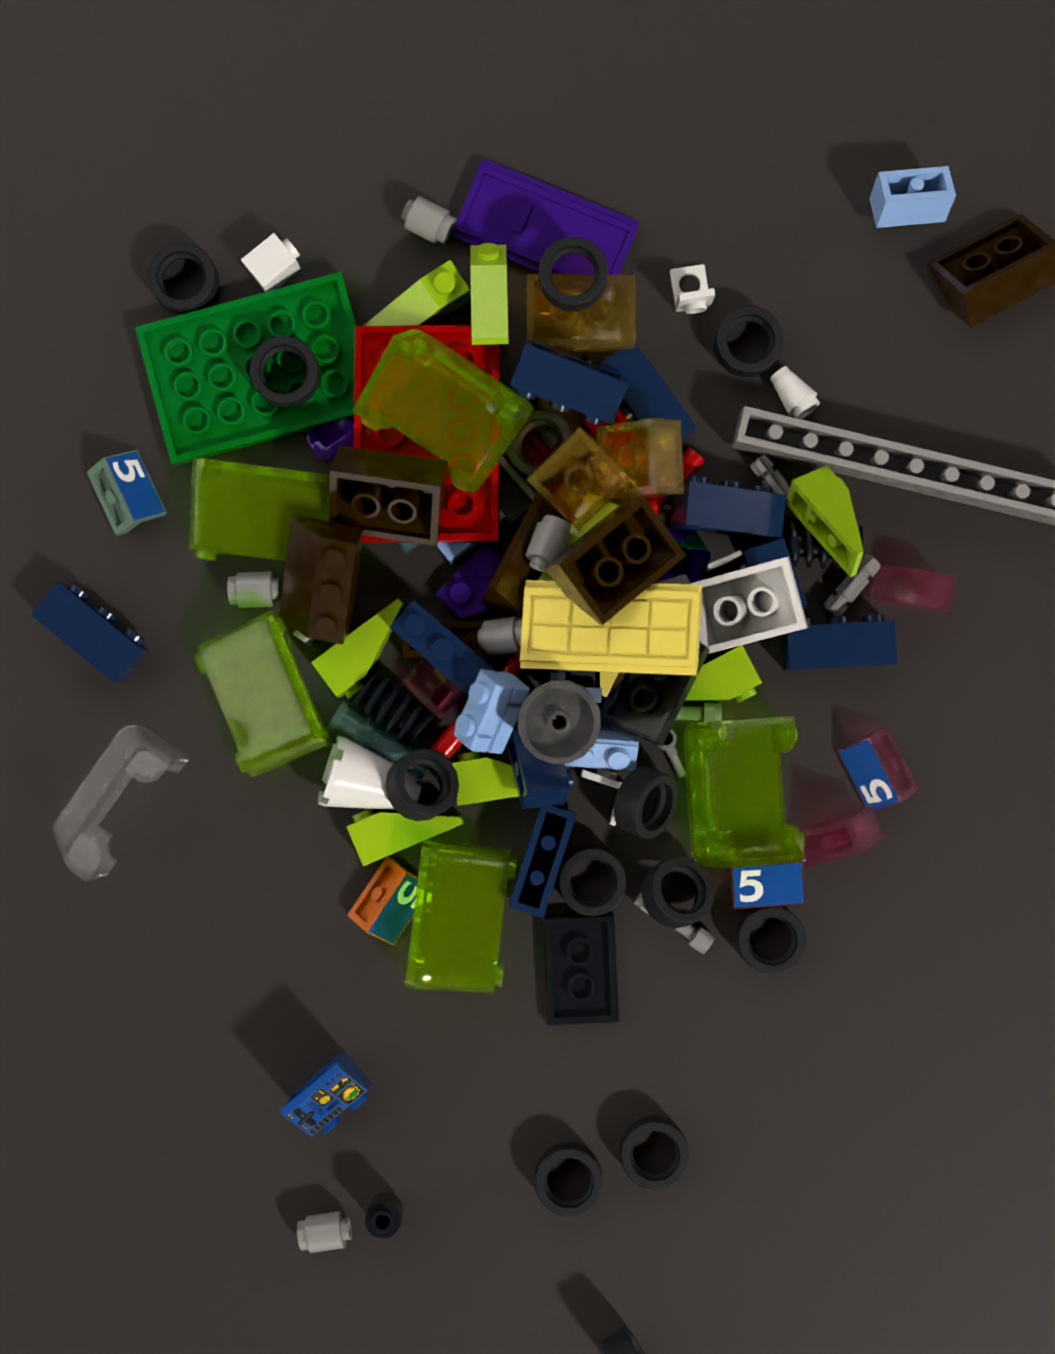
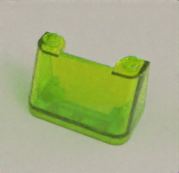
(443, 406)
(250, 507)
(262, 695)
(739, 792)
(458, 917)

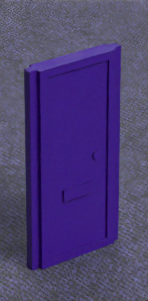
(532, 215)

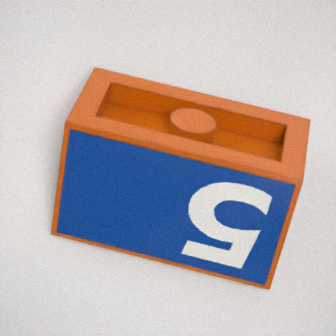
(386, 902)

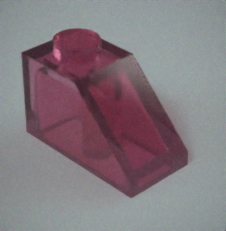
(913, 589)
(841, 837)

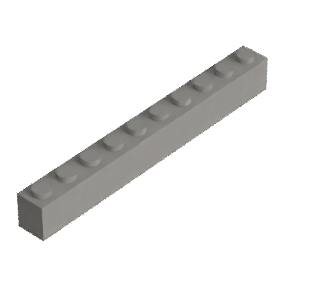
(896, 464)

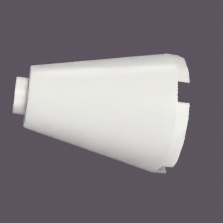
(358, 778)

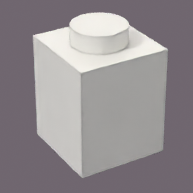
(272, 262)

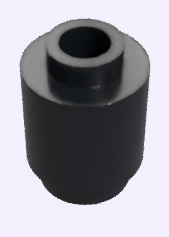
(387, 1205)

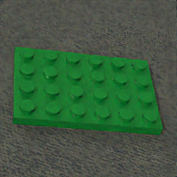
(204, 359)

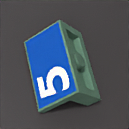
(125, 491)

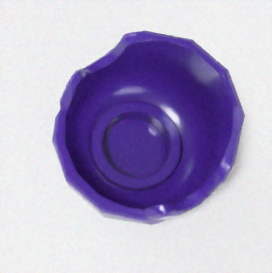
(326, 439)

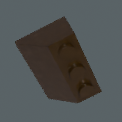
(995, 269)
(388, 494)
(616, 560)
(321, 577)
(507, 586)

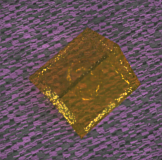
(579, 478)

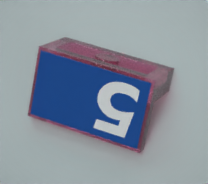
(878, 770)
(767, 885)

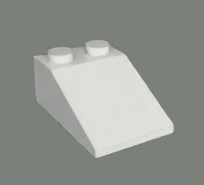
(750, 605)

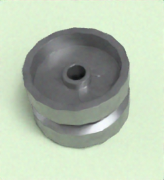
(568, 742)

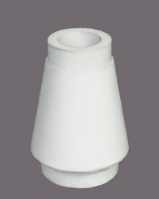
(794, 393)

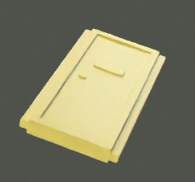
(647, 636)

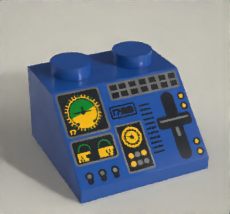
(326, 1095)

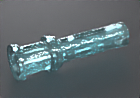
(366, 733)

